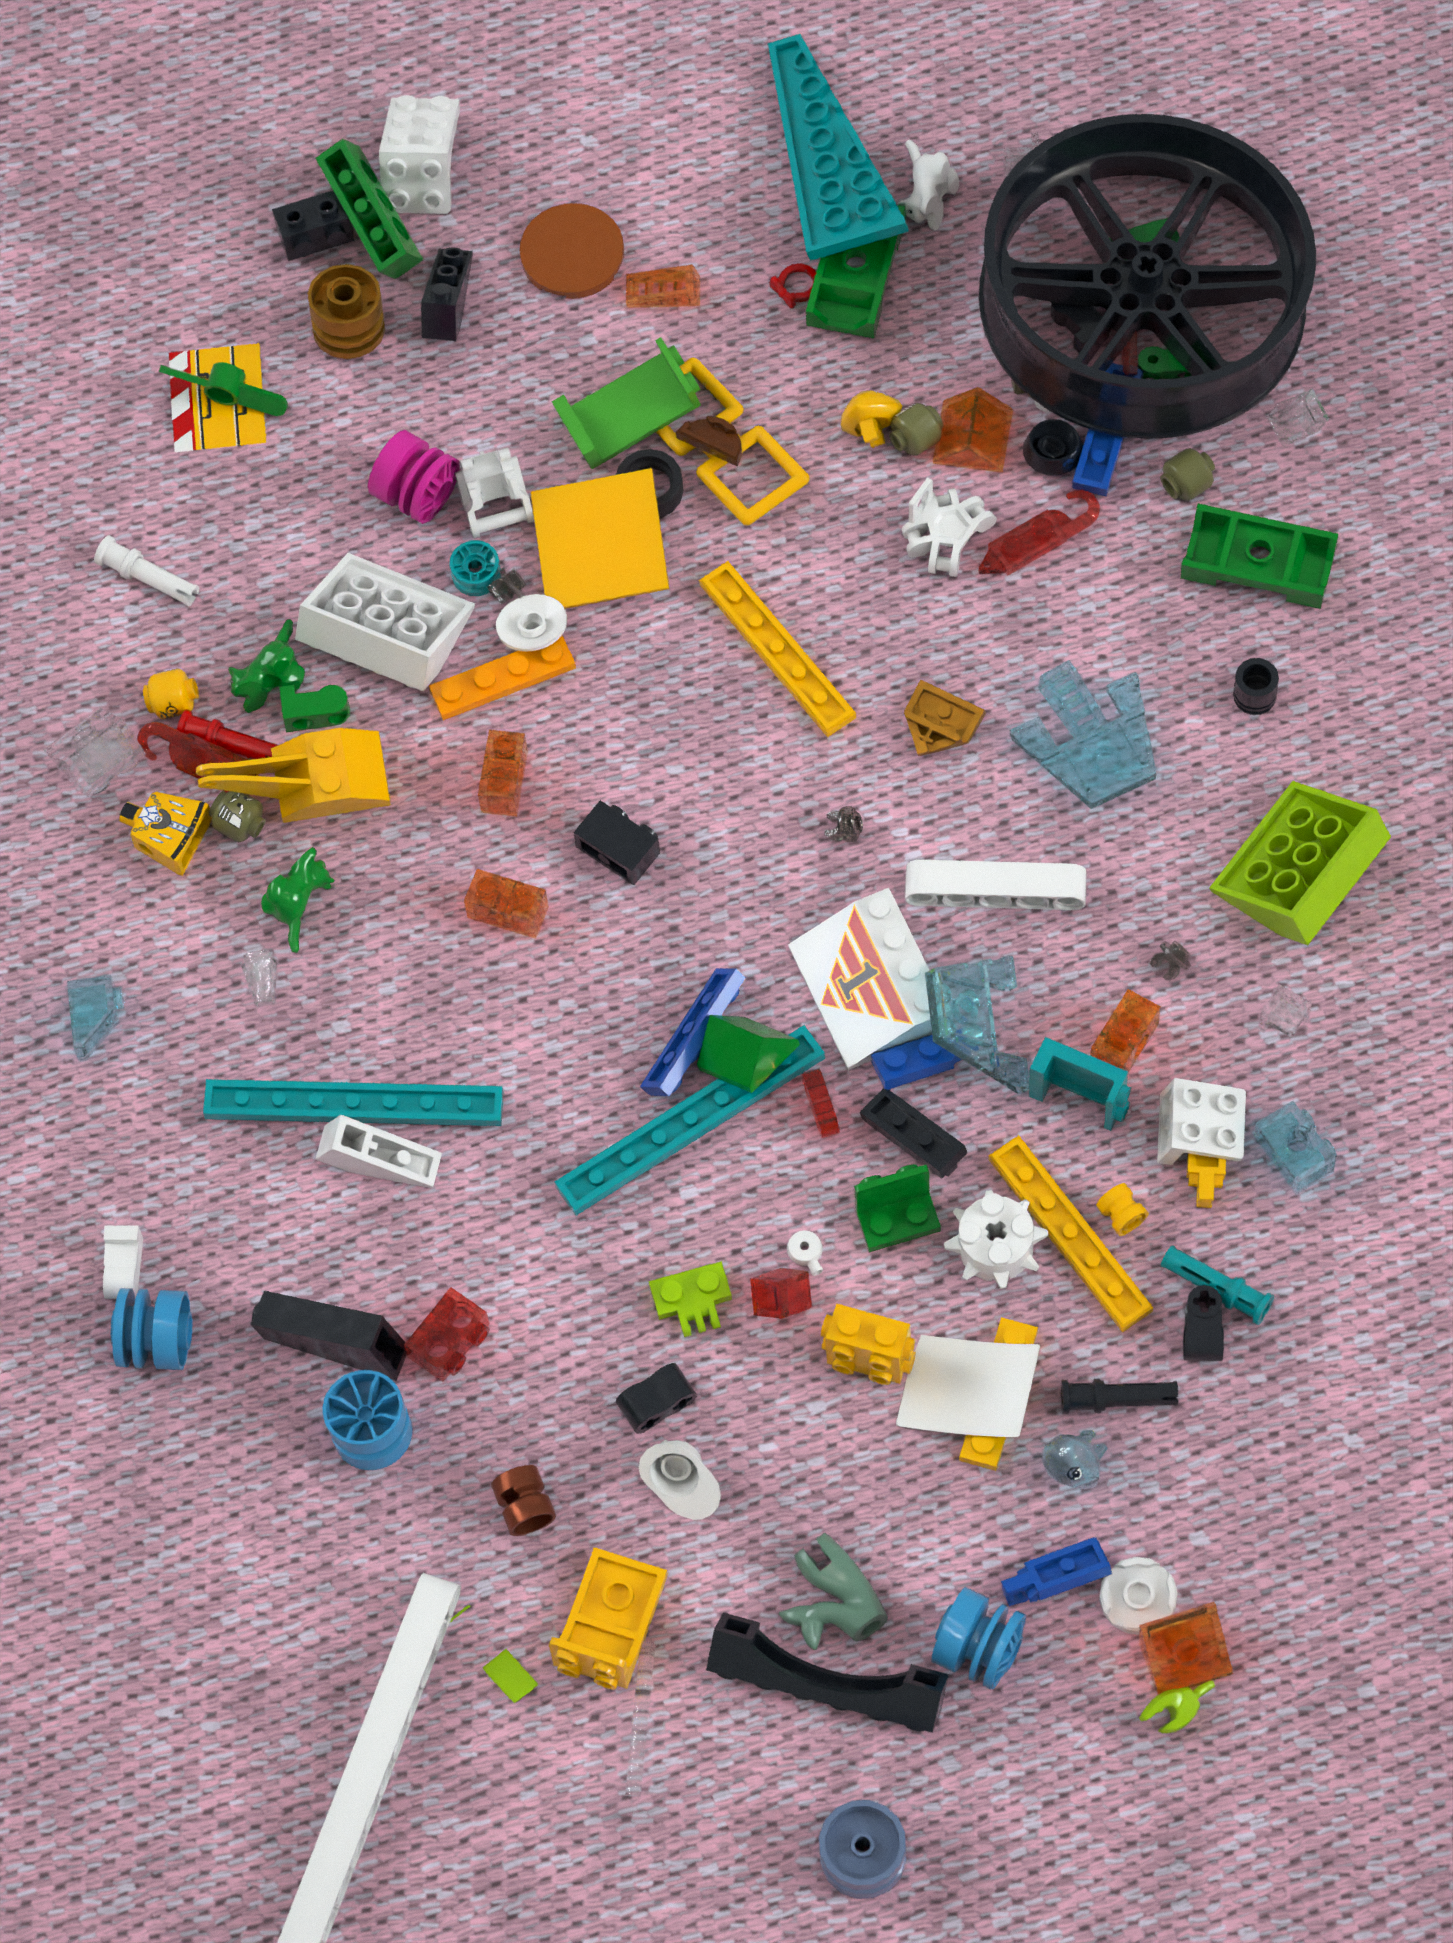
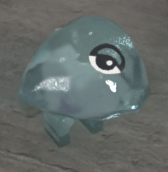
(1074, 1459)

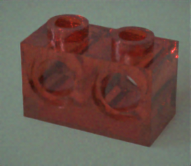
(439, 1331)

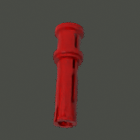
(224, 737)

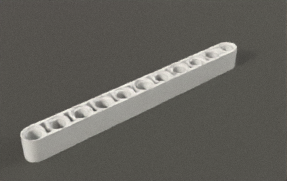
(371, 1762)

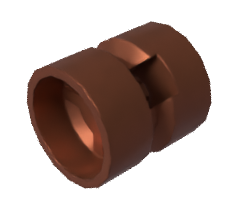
(525, 1503)

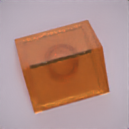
(974, 431)
(1185, 1648)

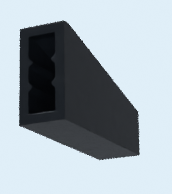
(330, 1332)

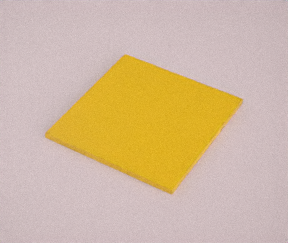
(600, 539)

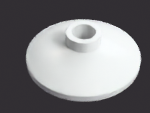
(531, 622)

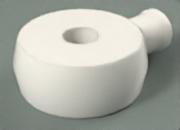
(806, 1257)

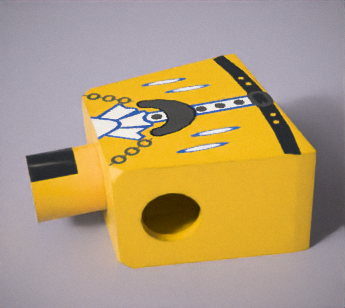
(168, 828)

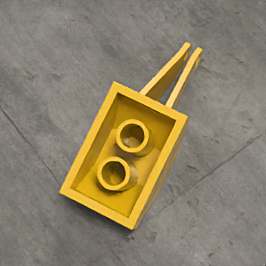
(313, 774)

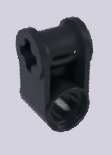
(1203, 1330)

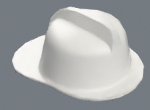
(680, 1479)

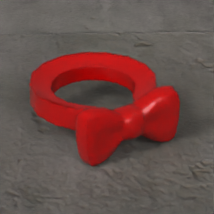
(778, 284)

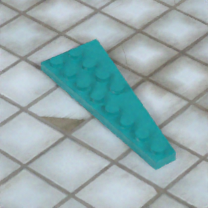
(833, 177)

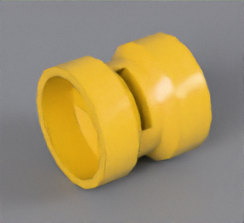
(1122, 1209)

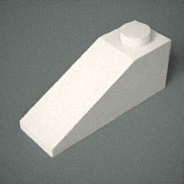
(376, 1153)

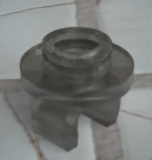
(506, 587)
(848, 825)
(1175, 955)

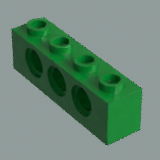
(369, 209)

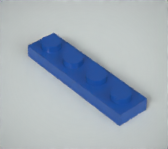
(1099, 454)
(687, 1040)

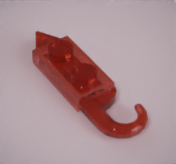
(1037, 537)
(186, 750)

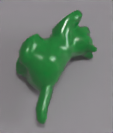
(271, 668)
(289, 895)

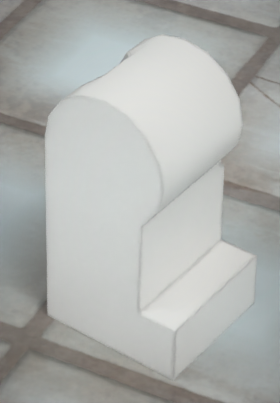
(121, 1259)

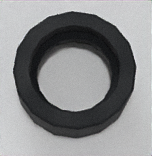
(658, 461)

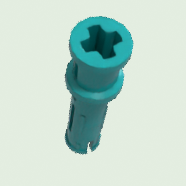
(1232, 1291)

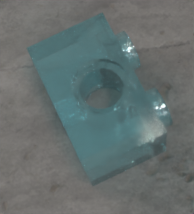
(1298, 1168)

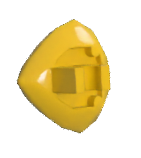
(868, 415)

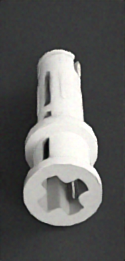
(132, 565)

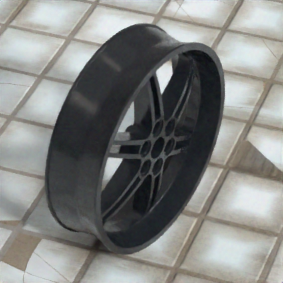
(1148, 279)

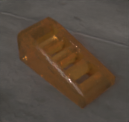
(677, 298)

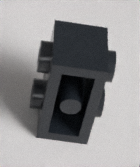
(315, 226)

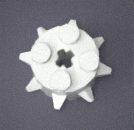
(998, 1258)

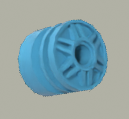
(155, 1329)
(972, 1635)

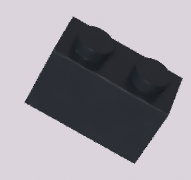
(617, 841)

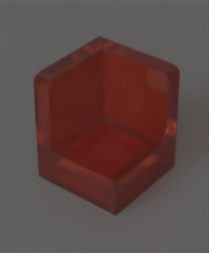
(781, 1293)

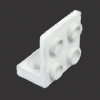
(1201, 1121)

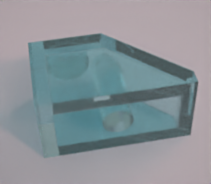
(93, 1012)

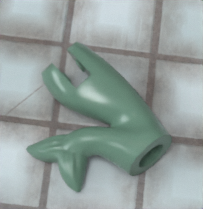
(861, 1609)

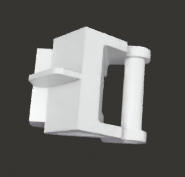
(489, 478)

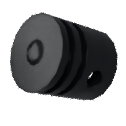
(1256, 686)

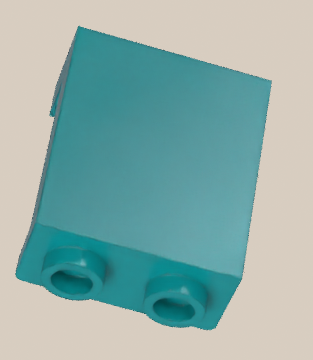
(1081, 1075)

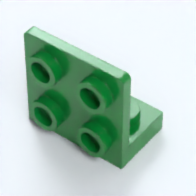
(895, 1207)

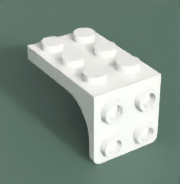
(418, 153)

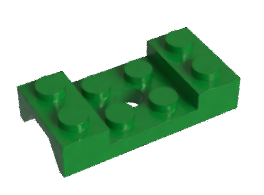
(851, 297)
(1296, 564)

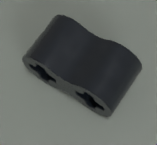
(656, 1398)

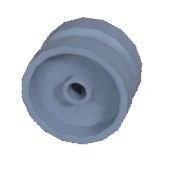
(868, 1872)

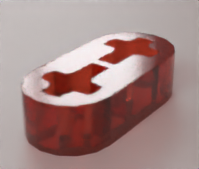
(820, 1103)

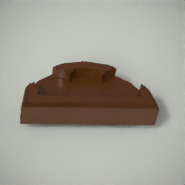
(714, 437)

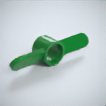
(227, 387)

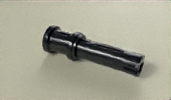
(1100, 1395)

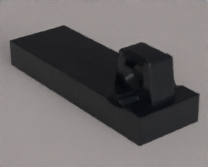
(914, 1133)

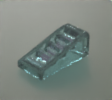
(1048, 687)

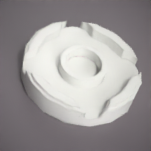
(1136, 1606)

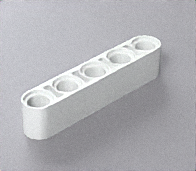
(995, 884)

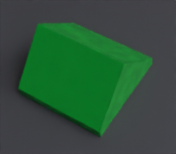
(742, 1051)

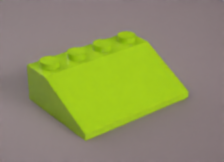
(1302, 861)

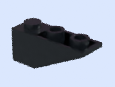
(445, 294)

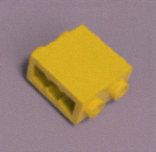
(868, 1344)

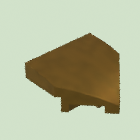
(940, 719)

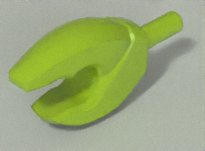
(1181, 1704)

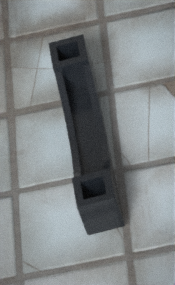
(749, 1655)

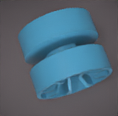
(367, 1420)

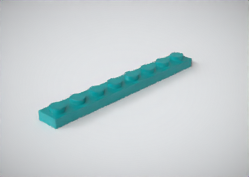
(360, 1101)
(677, 1129)

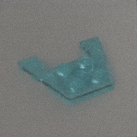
(1100, 761)
(965, 1021)

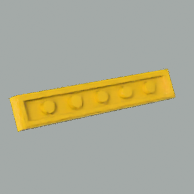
(777, 649)
(1071, 1233)

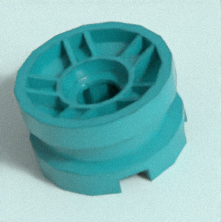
(473, 555)

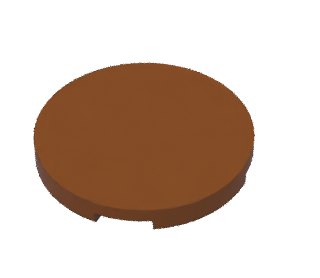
(572, 250)

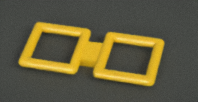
(757, 434)

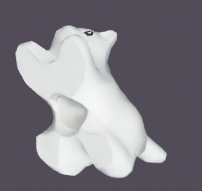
(931, 182)

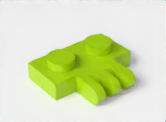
(692, 1296)

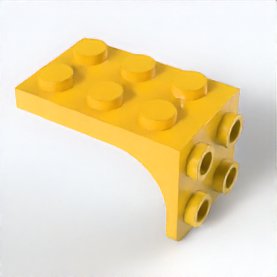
(608, 1619)

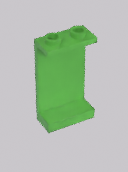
(630, 407)

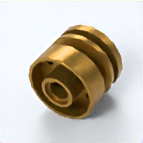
(346, 311)

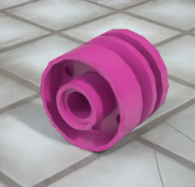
(413, 476)

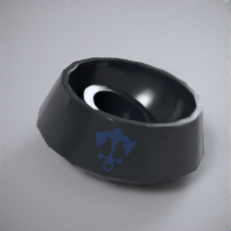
(1053, 447)

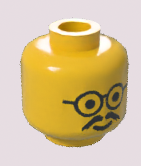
(170, 693)

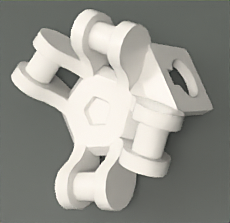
(947, 523)

